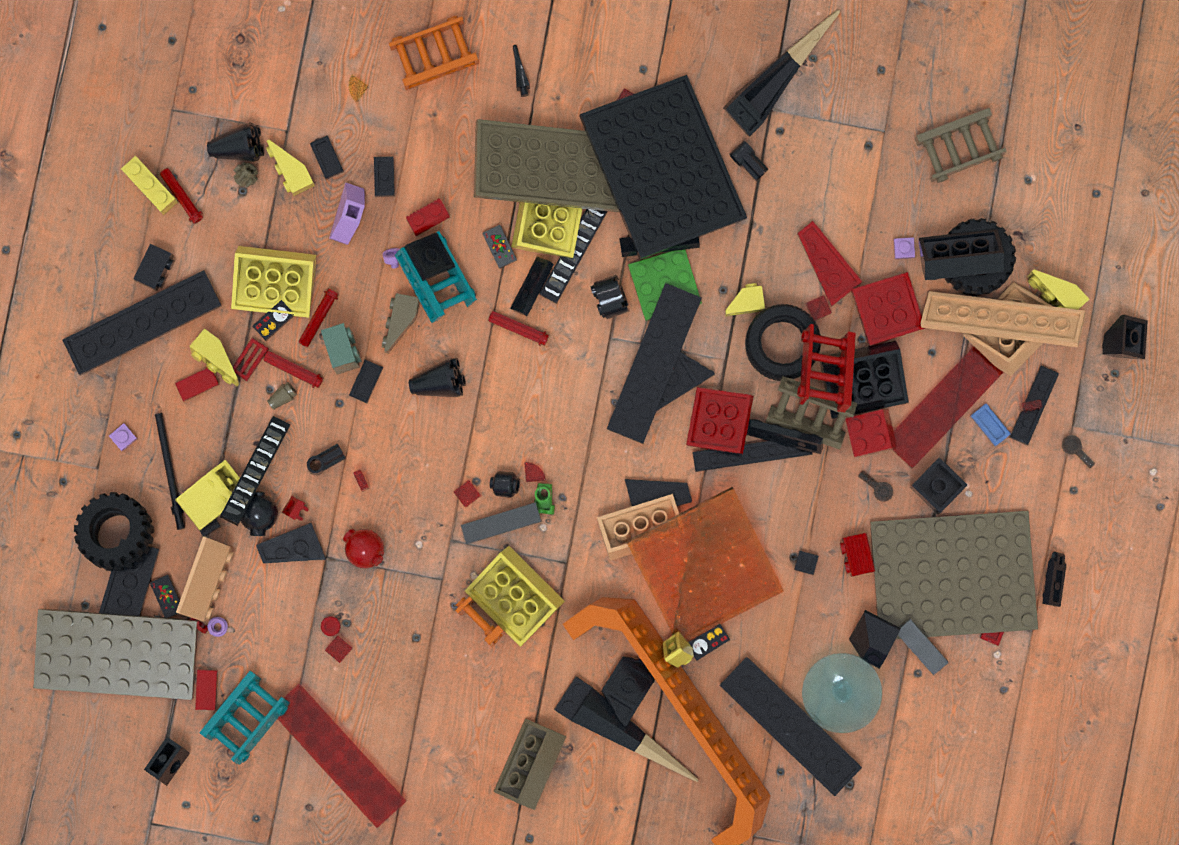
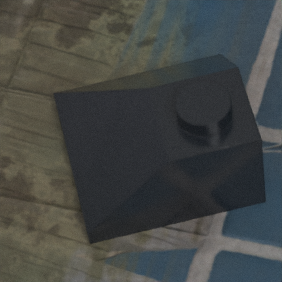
(1126, 338)
(873, 638)

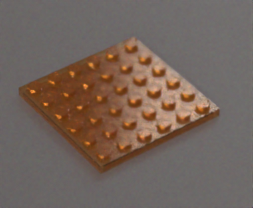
(705, 565)

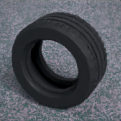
(753, 346)

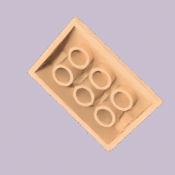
(1003, 352)
(205, 579)

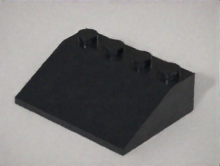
(876, 378)

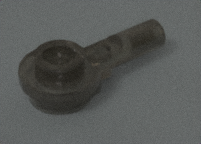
(1072, 445)
(883, 491)

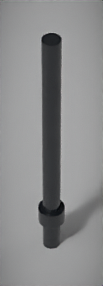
(176, 509)

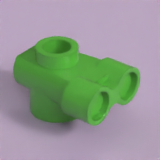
(544, 503)

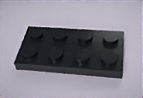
(128, 588)

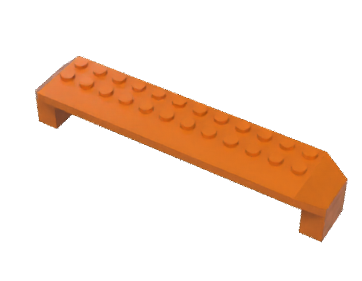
(629, 618)

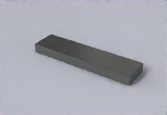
(501, 523)

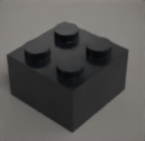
(938, 486)

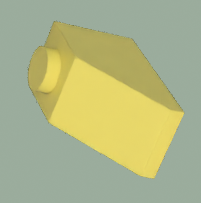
(747, 301)
(677, 650)

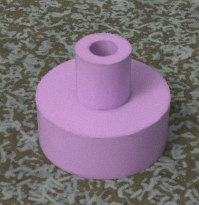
(389, 257)

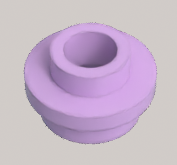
(222, 631)

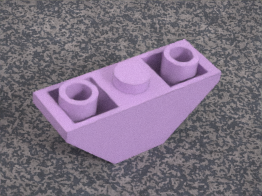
(348, 213)

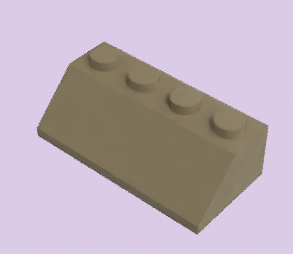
(529, 764)

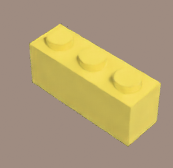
(149, 185)

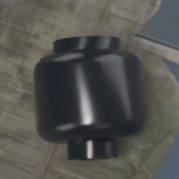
(505, 484)

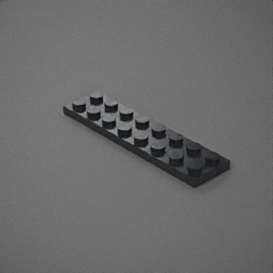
(141, 322)
(654, 363)
(790, 726)

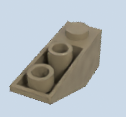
(403, 316)

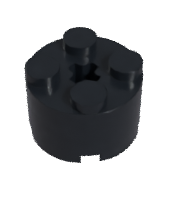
(610, 296)

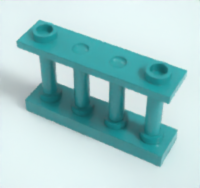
(426, 292)
(226, 712)

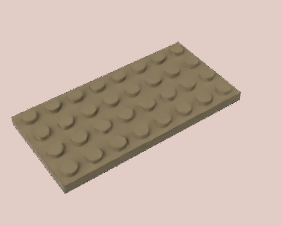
(538, 166)
(115, 654)

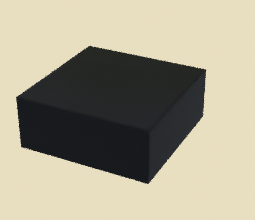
(806, 563)

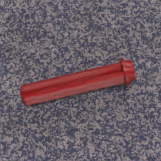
(184, 200)
(318, 317)
(518, 328)
(293, 369)

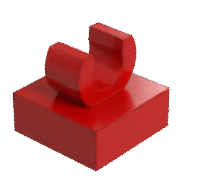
(294, 507)

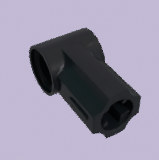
(745, 156)
(327, 459)

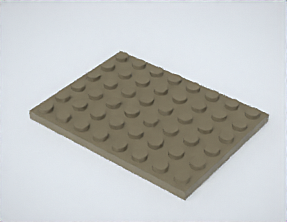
(956, 573)

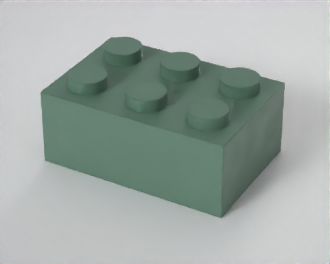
(340, 348)

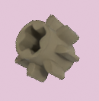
(245, 174)

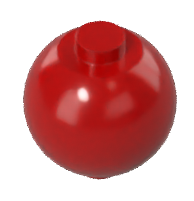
(363, 548)

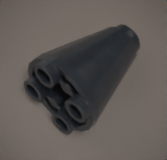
(238, 144)
(439, 380)

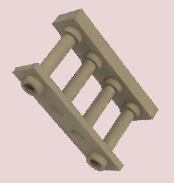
(945, 132)
(831, 435)

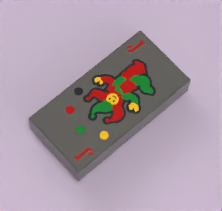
(499, 246)

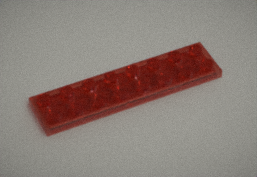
(944, 406)
(340, 757)

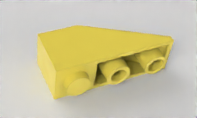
(294, 171)
(210, 351)

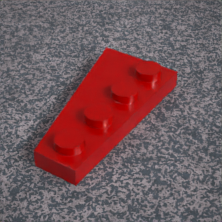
(830, 267)

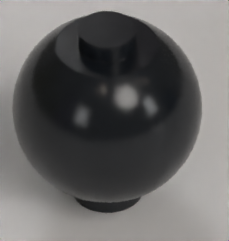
(260, 514)

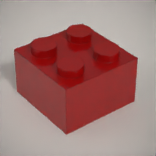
(871, 433)

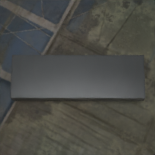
(922, 646)

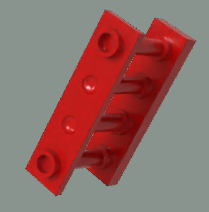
(844, 362)

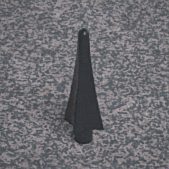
(522, 82)

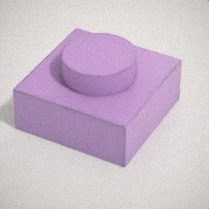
(904, 248)
(123, 437)

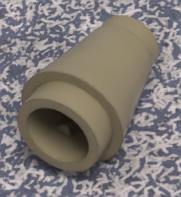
(282, 395)

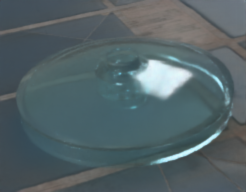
(842, 692)

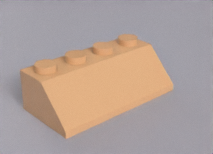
(632, 521)

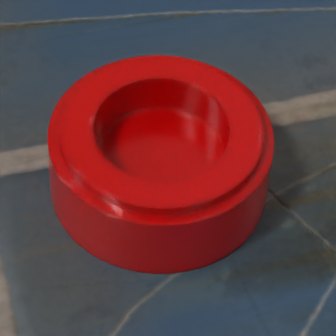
(330, 626)

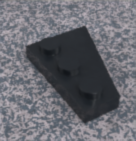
(644, 491)

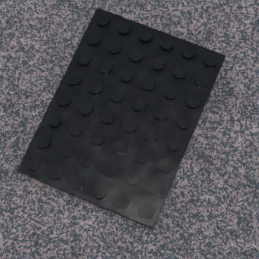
(663, 167)

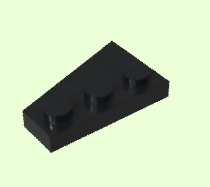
(294, 545)

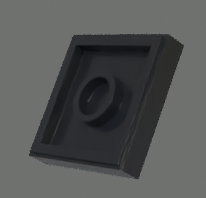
(429, 256)

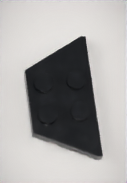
(684, 377)
(627, 688)

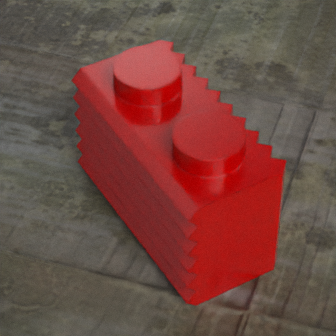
(427, 217)
(857, 555)

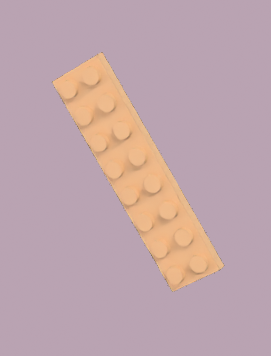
(1003, 319)

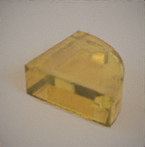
(356, 88)

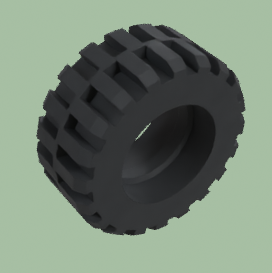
(987, 282)
(93, 518)

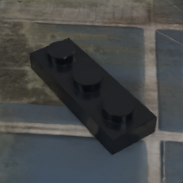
(532, 286)

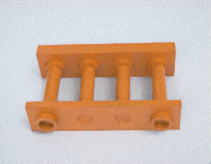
(430, 71)
(493, 634)

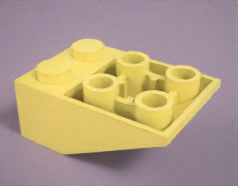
(1057, 291)
(209, 495)

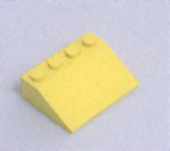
(547, 229)
(270, 276)
(514, 596)

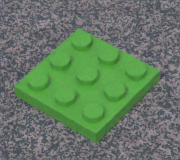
(652, 274)

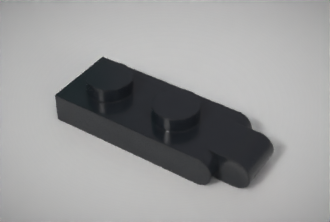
(1054, 580)

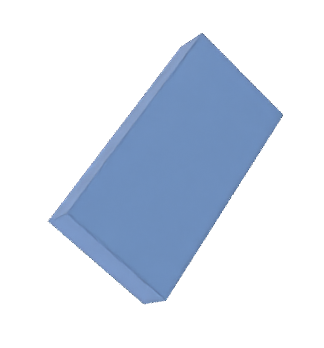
(990, 425)

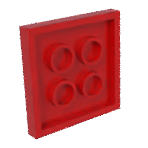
(887, 308)
(720, 420)

